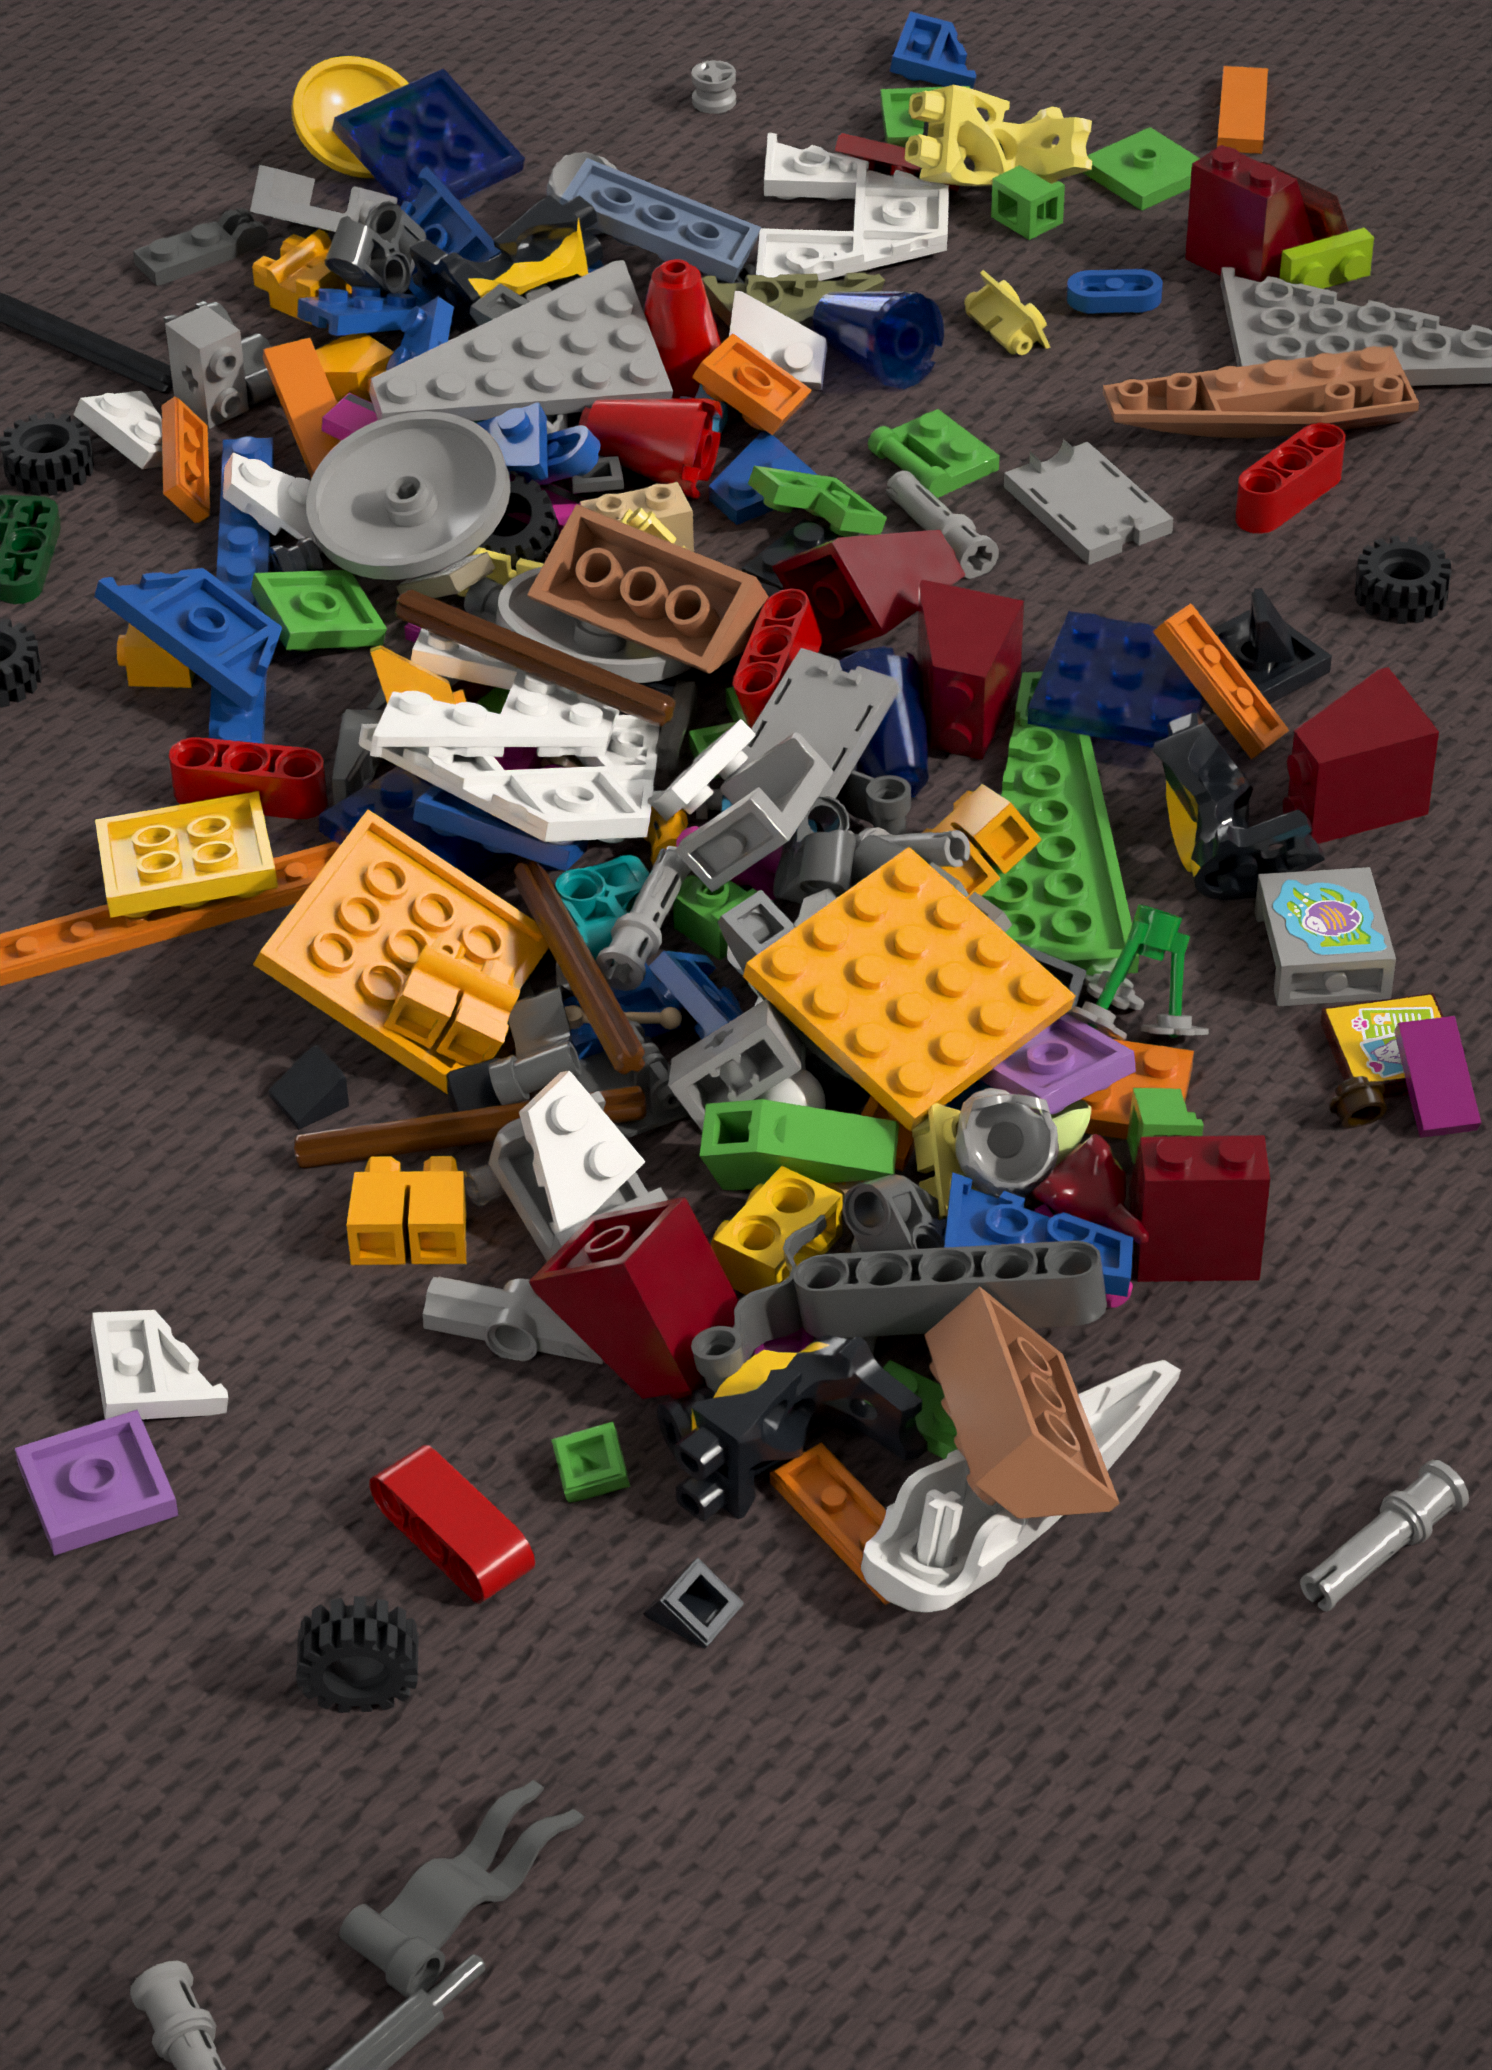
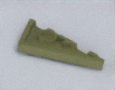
(787, 293)

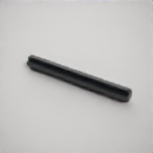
(85, 344)

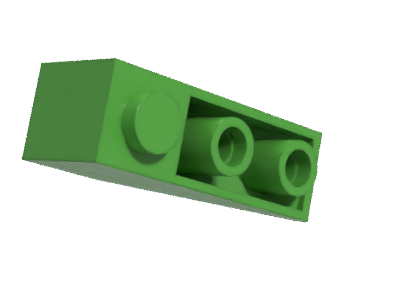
(754, 1138)

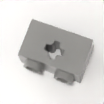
(207, 354)
(736, 1061)

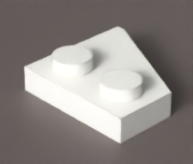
(780, 339)
(126, 423)
(268, 496)
(691, 786)
(576, 1151)
(149, 1369)

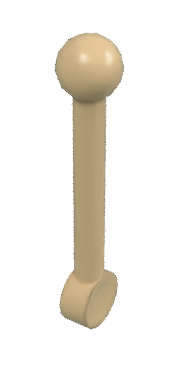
(669, 1017)

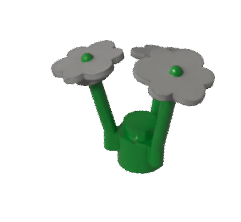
(1150, 936)

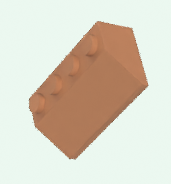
(649, 591)
(1016, 1414)

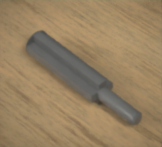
(408, 2022)

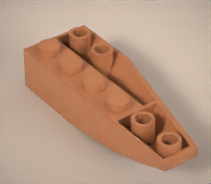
(1270, 397)

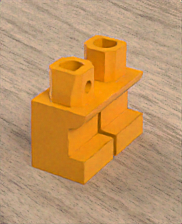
(297, 272)
(991, 829)
(454, 993)
(429, 1200)

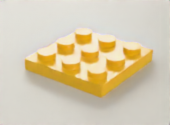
(185, 855)

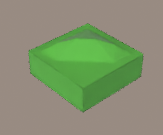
(590, 1462)

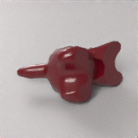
(1092, 1188)

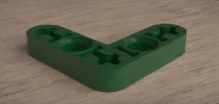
(15, 531)

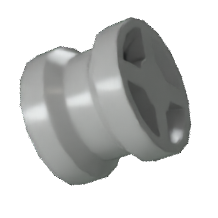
(713, 86)

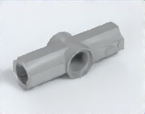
(508, 1319)

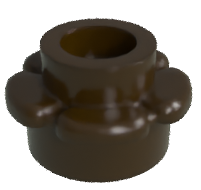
(1358, 1102)

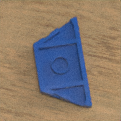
(447, 225)
(357, 312)
(201, 627)

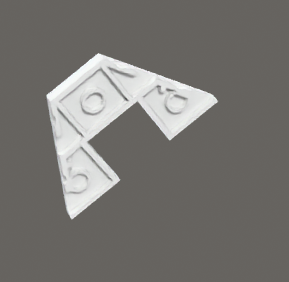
(892, 219)
(532, 716)
(557, 805)

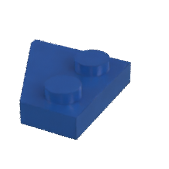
(731, 488)
(687, 986)

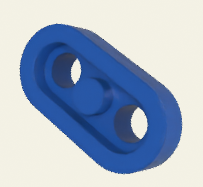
(1114, 291)
(569, 454)

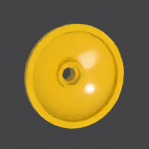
(331, 90)

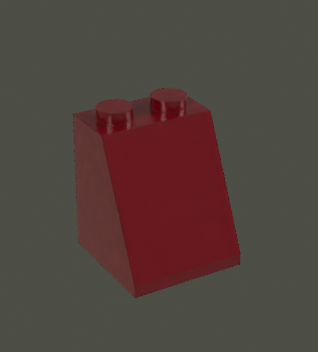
(1243, 215)
(867, 582)
(968, 664)
(1363, 761)
(1201, 1207)
(640, 1292)

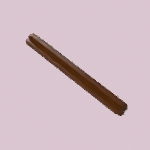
(535, 658)
(579, 968)
(438, 1131)

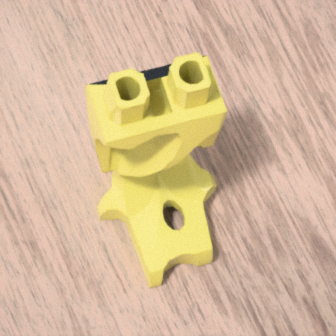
(958, 130)

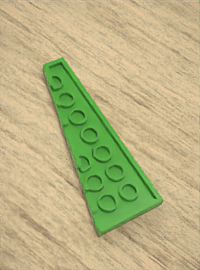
(1069, 887)

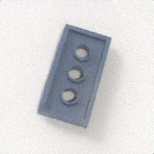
(664, 221)

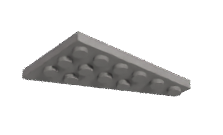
(1301, 321)
(555, 350)

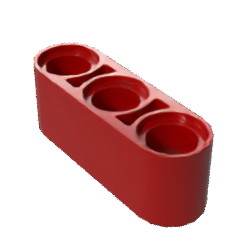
(1290, 478)
(778, 635)
(287, 777)
(452, 1523)

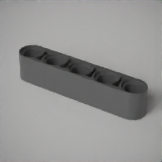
(918, 1287)

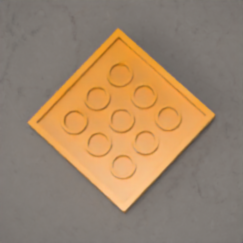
(370, 920)
(908, 987)

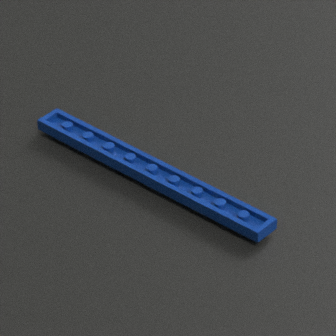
(241, 553)

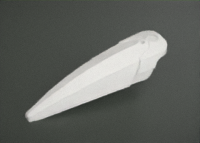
(948, 1542)

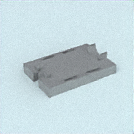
(1087, 502)
(828, 708)

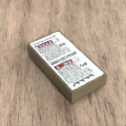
(452, 578)

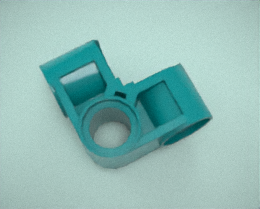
(600, 896)

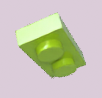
(1329, 260)

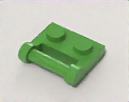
(945, 445)

